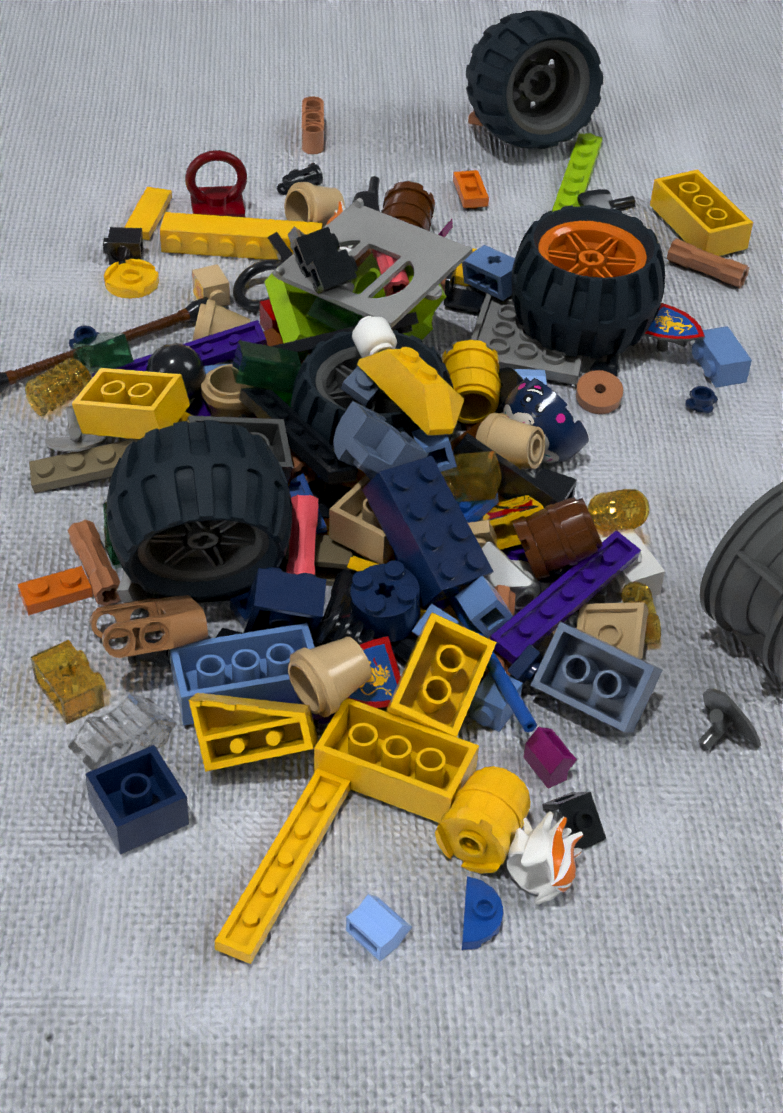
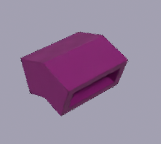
(548, 756)

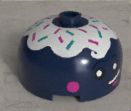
(542, 407)

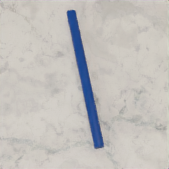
(499, 674)

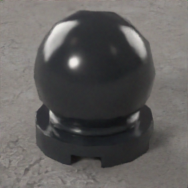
(179, 360)

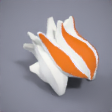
(544, 858)

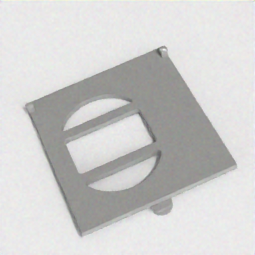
(428, 254)

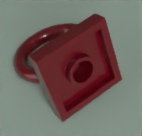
(217, 199)

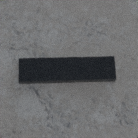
(514, 480)

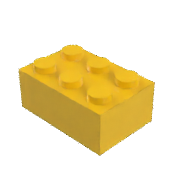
(130, 403)
(441, 675)

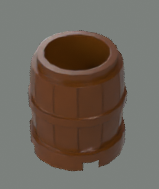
(410, 204)
(558, 536)

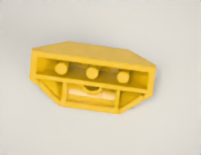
(415, 388)

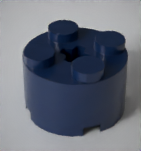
(386, 600)

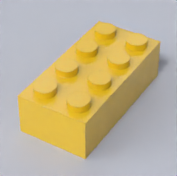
(701, 213)
(395, 759)

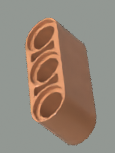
(312, 125)

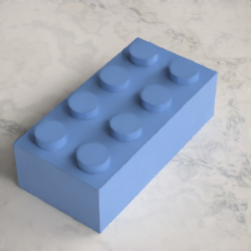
(239, 666)

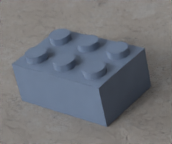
(596, 677)

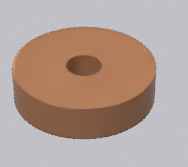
(599, 402)

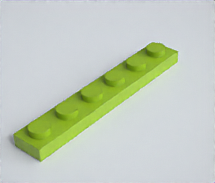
(578, 170)

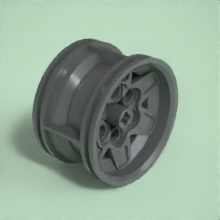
(746, 580)

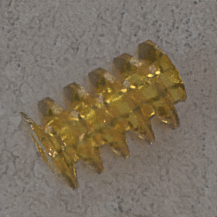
(56, 386)
(619, 510)

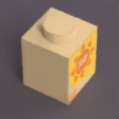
(211, 283)

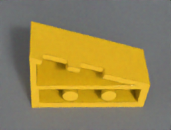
(249, 729)

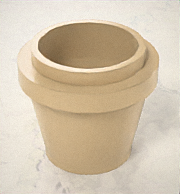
(311, 203)
(216, 319)
(223, 393)
(513, 440)
(328, 674)

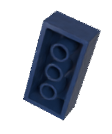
(427, 529)

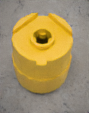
(475, 377)
(484, 819)

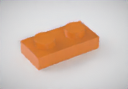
(470, 189)
(55, 590)

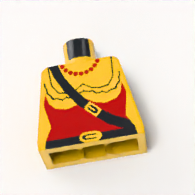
(504, 513)

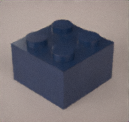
(284, 600)
(137, 799)

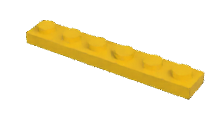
(282, 866)

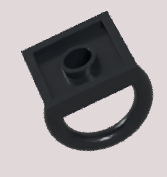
(282, 252)

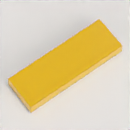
(149, 210)

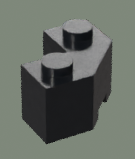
(320, 259)

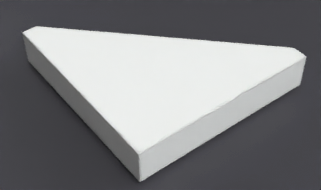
(504, 569)

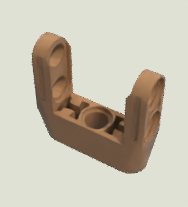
(177, 618)

